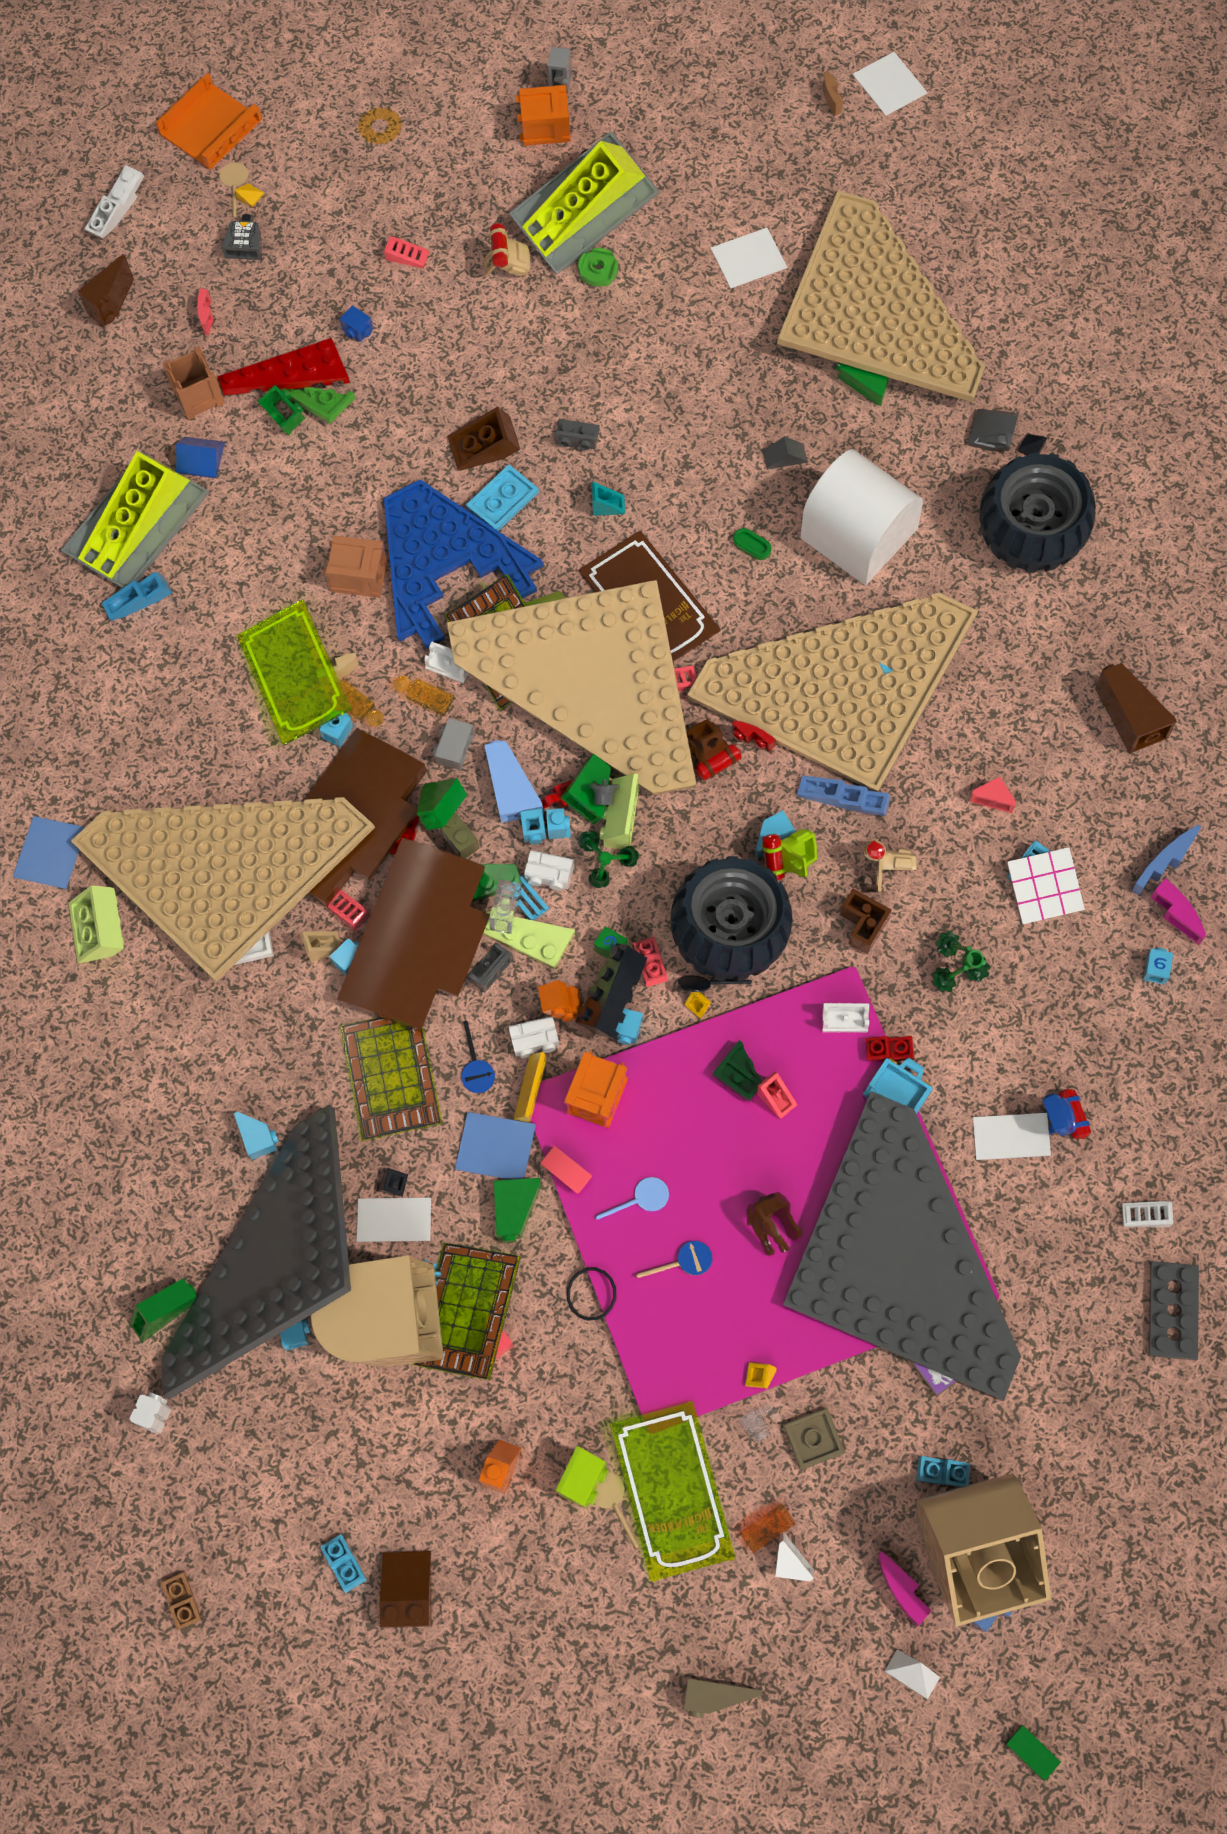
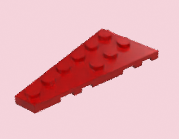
(291, 370)

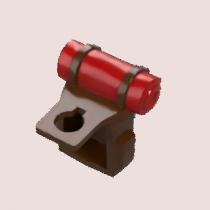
(710, 749)

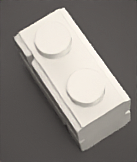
(549, 870)
(534, 1037)
(150, 1412)

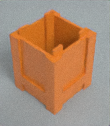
(544, 115)
(596, 1090)

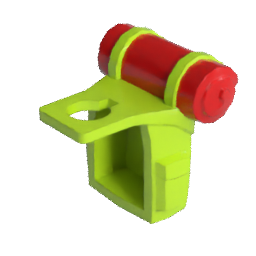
(790, 854)

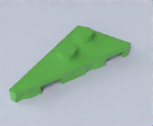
(322, 403)

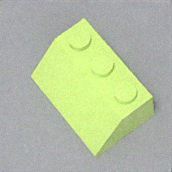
(621, 814)
(96, 924)

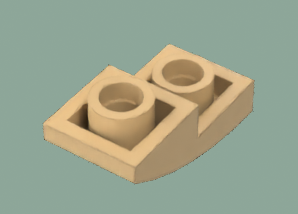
(345, 664)

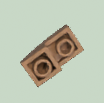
(830, 89)
(181, 1600)

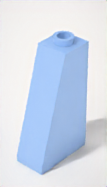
(510, 783)

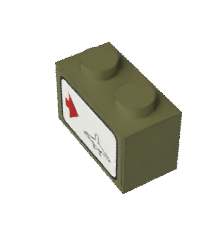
(459, 837)

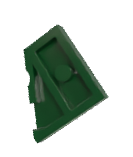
(739, 1073)

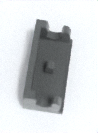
(490, 967)

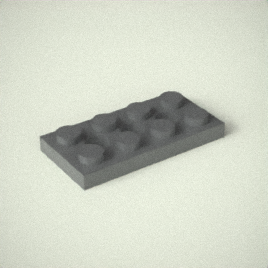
(1160, 1320)

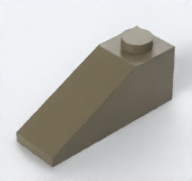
(711, 1697)

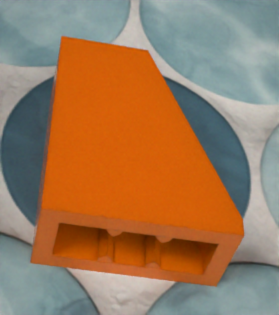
(500, 1466)

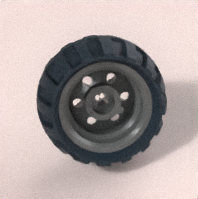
(1028, 530)
(705, 935)

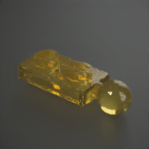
(425, 694)
(361, 705)

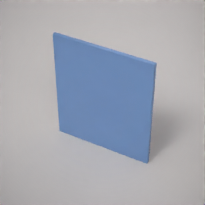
(48, 853)
(495, 1146)

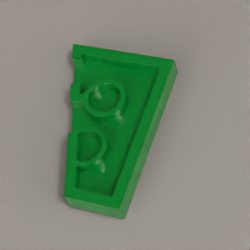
(491, 876)

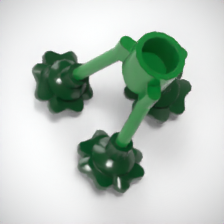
(973, 962)

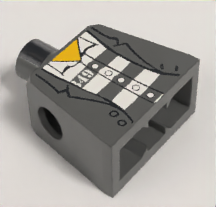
(243, 240)

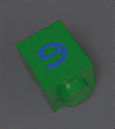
(607, 940)

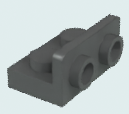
(577, 434)

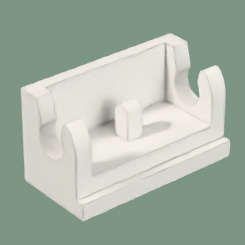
(442, 662)
(845, 1017)

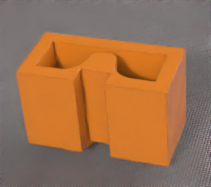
(560, 1000)

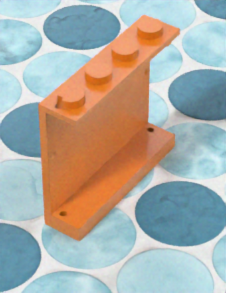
(207, 122)

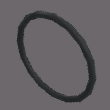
(570, 1285)

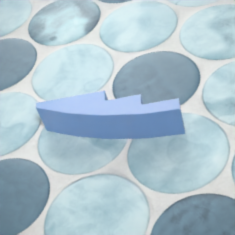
(844, 796)
(1170, 856)

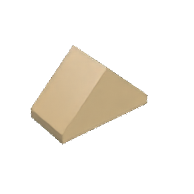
(320, 944)

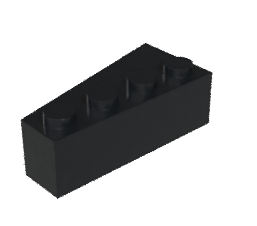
(612, 991)

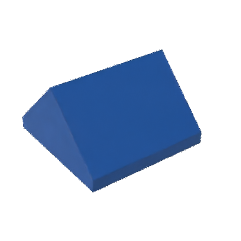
(198, 456)

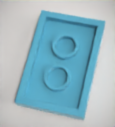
(502, 498)

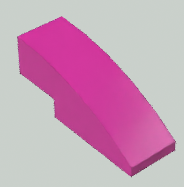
(1179, 911)
(902, 1590)

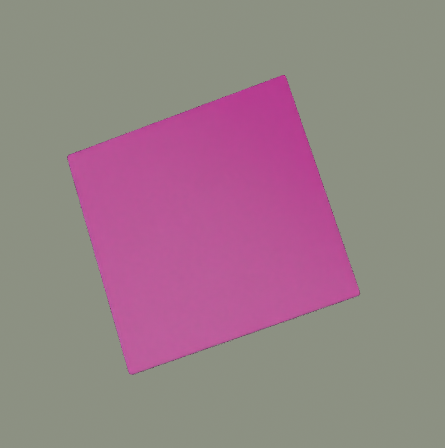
(717, 1155)

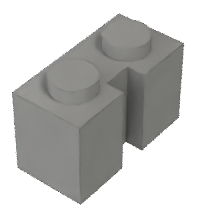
(559, 67)
(454, 743)

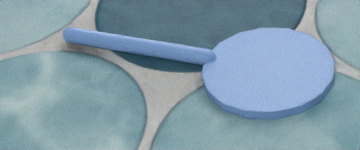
(649, 1194)

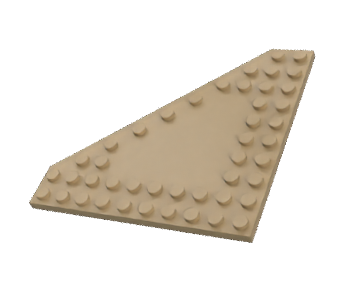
(875, 309)
(591, 672)
(828, 692)
(222, 870)

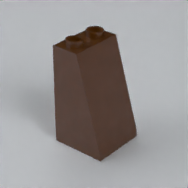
(1133, 709)

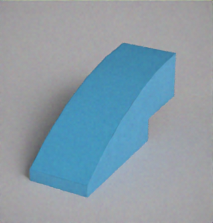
(137, 596)

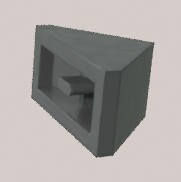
(784, 453)

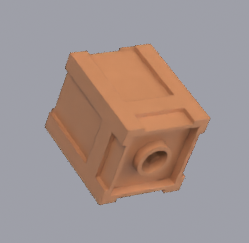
(193, 383)
(356, 566)

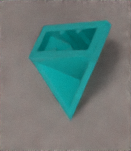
(606, 501)

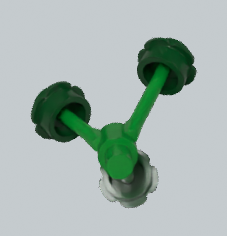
(600, 877)

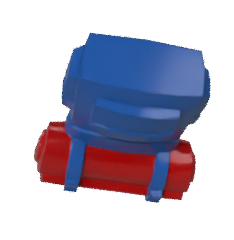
(1066, 1114)

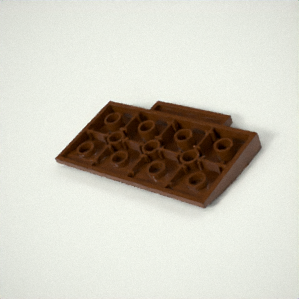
(377, 784)
(417, 936)

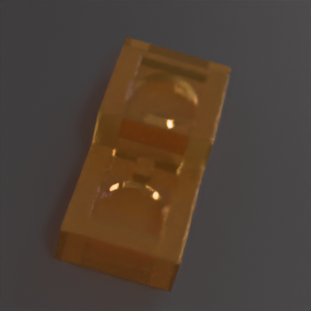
(767, 1528)

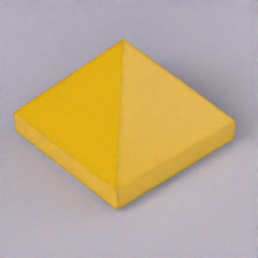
(697, 1003)

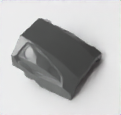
(993, 429)

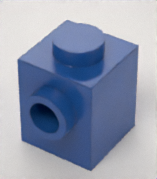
(356, 324)

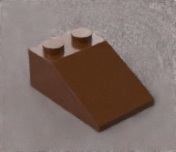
(107, 291)
(484, 440)
(406, 1590)

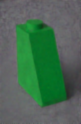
(865, 382)
(578, 793)
(439, 802)
(514, 1206)
(161, 1309)

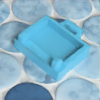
(900, 1085)

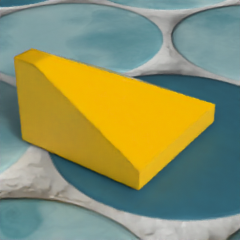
(249, 194)
(759, 1375)

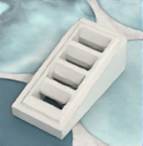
(1168, 1214)

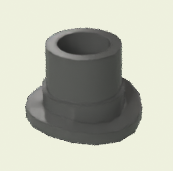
(603, 793)

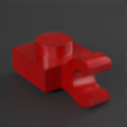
(555, 797)

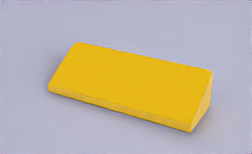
(530, 1087)

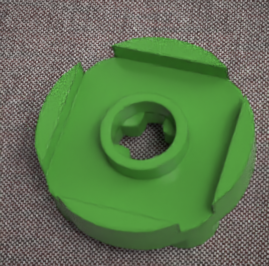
(602, 276)

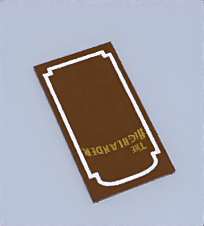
(639, 562)

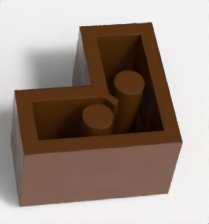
(868, 916)

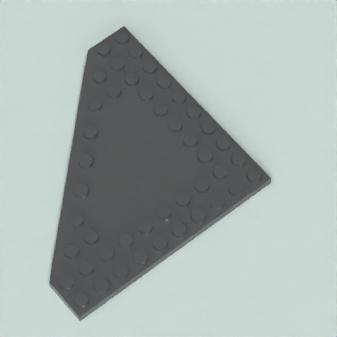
(898, 1259)
(277, 1264)

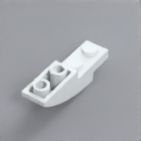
(114, 207)

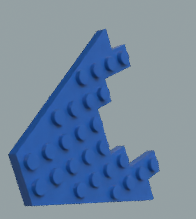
(433, 538)

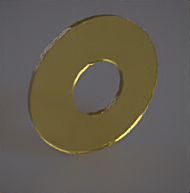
(370, 116)

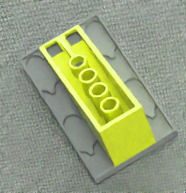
(584, 202)
(132, 515)

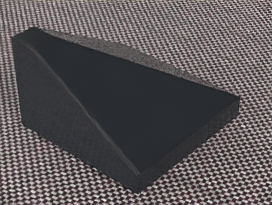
(1032, 444)
(393, 1182)

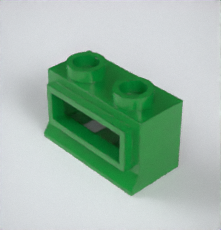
(273, 397)

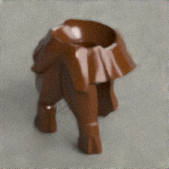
(760, 1220)

